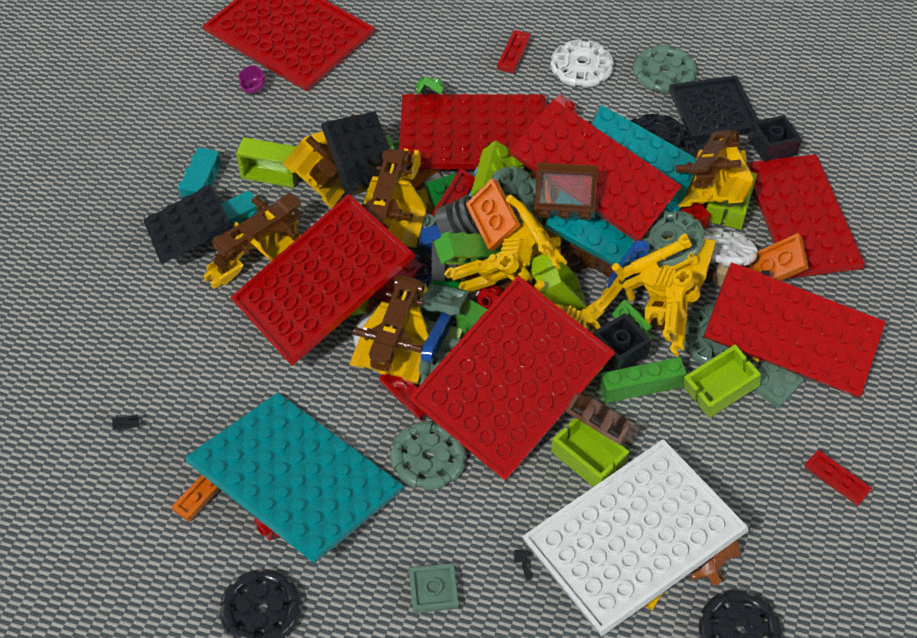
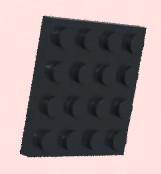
(712, 106)
(356, 149)
(186, 224)

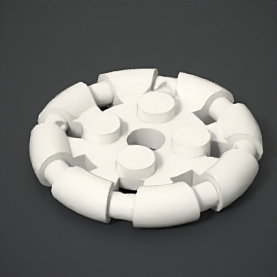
(582, 51)
(731, 247)

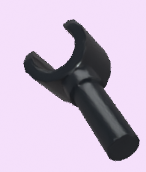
(521, 556)

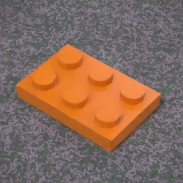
(492, 214)
(782, 258)

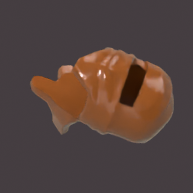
(712, 567)

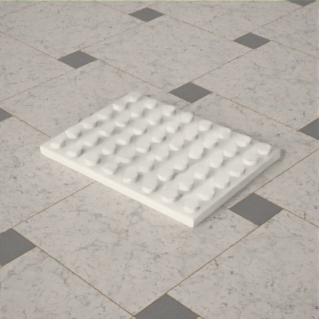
(634, 536)

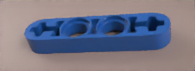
(631, 255)
(435, 338)

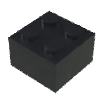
(774, 138)
(625, 340)

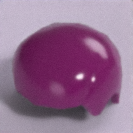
(251, 79)

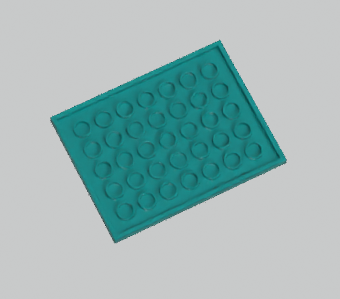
(597, 234)
(295, 476)

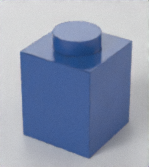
(427, 235)

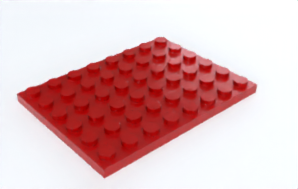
(290, 36)
(457, 127)
(322, 278)
(511, 377)

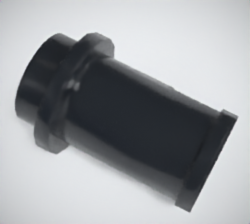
(125, 422)

